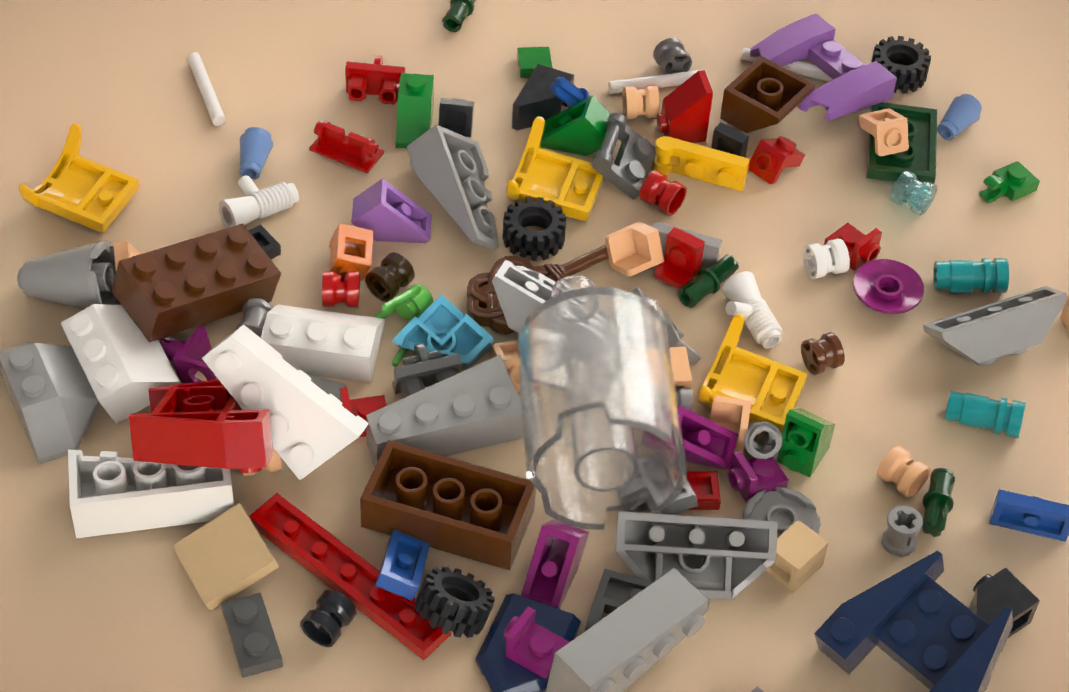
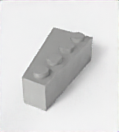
(452, 415)
(630, 638)

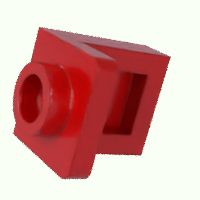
(773, 156)

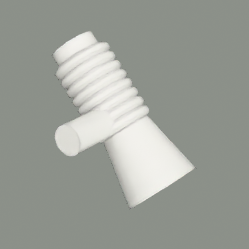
(257, 202)
(747, 301)

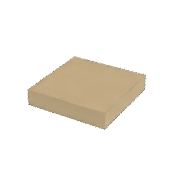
(225, 556)

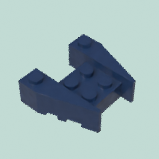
(919, 629)

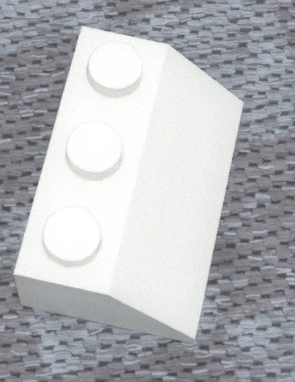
(325, 341)
(118, 358)

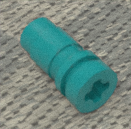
(965, 275)
(986, 413)

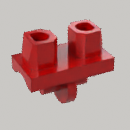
(373, 79)

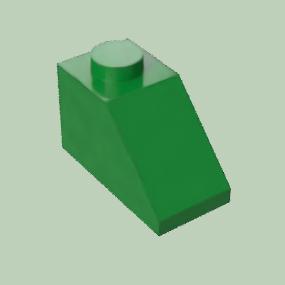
(414, 107)
(577, 128)

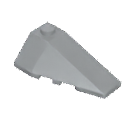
(456, 176)

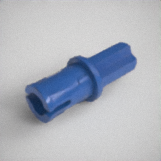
(568, 92)

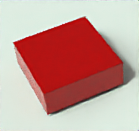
(706, 487)

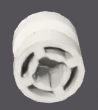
(826, 258)

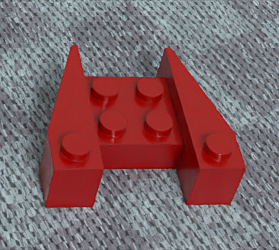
(201, 428)

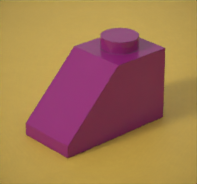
(706, 441)
(554, 563)

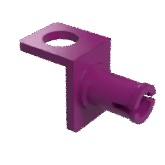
(189, 355)

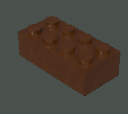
(194, 281)
(448, 504)

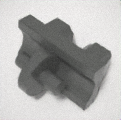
(424, 370)

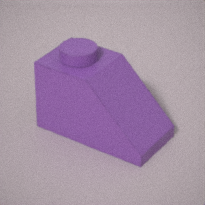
(391, 215)

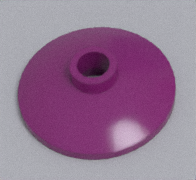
(888, 286)

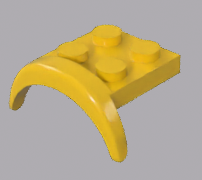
(555, 177)
(82, 188)
(748, 376)

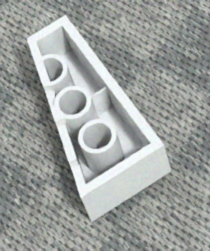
(304, 419)
(130, 495)

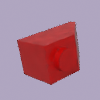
(687, 110)

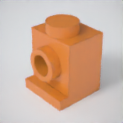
(351, 256)

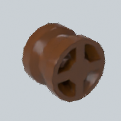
(822, 353)

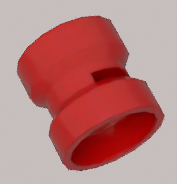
(662, 192)
(340, 288)

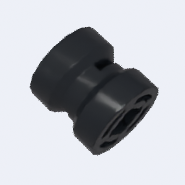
(331, 614)

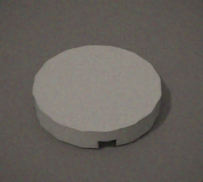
(782, 506)

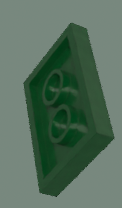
(922, 142)

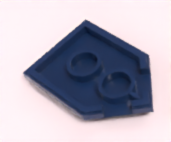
(505, 674)

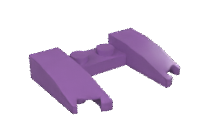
(853, 82)

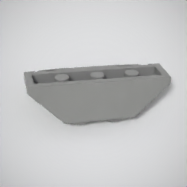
(520, 292)
(1001, 326)
(49, 396)
(707, 551)

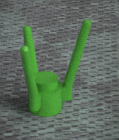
(408, 305)

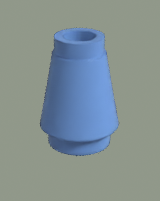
(960, 115)
(254, 151)

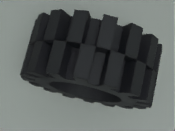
(906, 53)
(534, 242)
(454, 602)

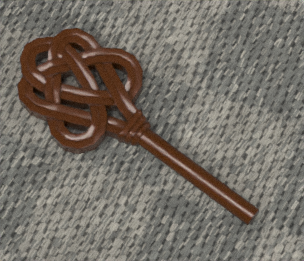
(482, 298)

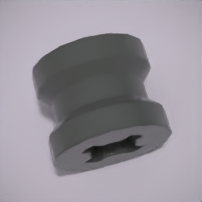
(672, 56)

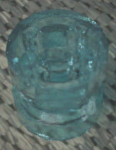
(913, 192)

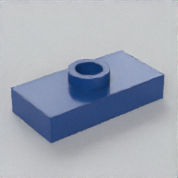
(1030, 515)
(403, 565)

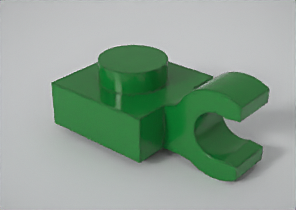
(1009, 181)

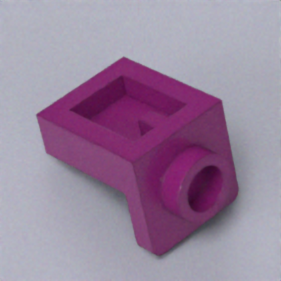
(755, 475)
(531, 643)

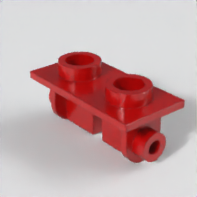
(349, 150)

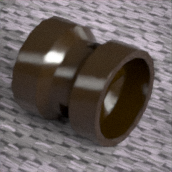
(390, 276)

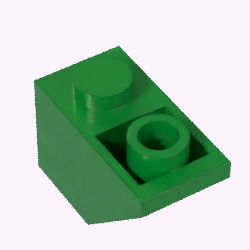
(804, 441)

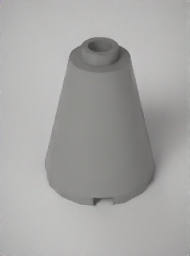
(72, 276)

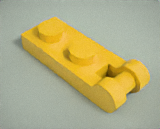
(700, 163)

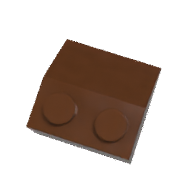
(763, 96)

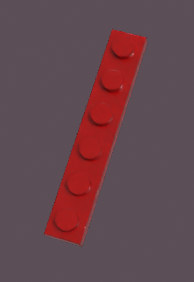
(346, 573)

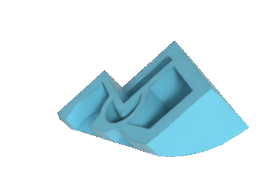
(446, 330)

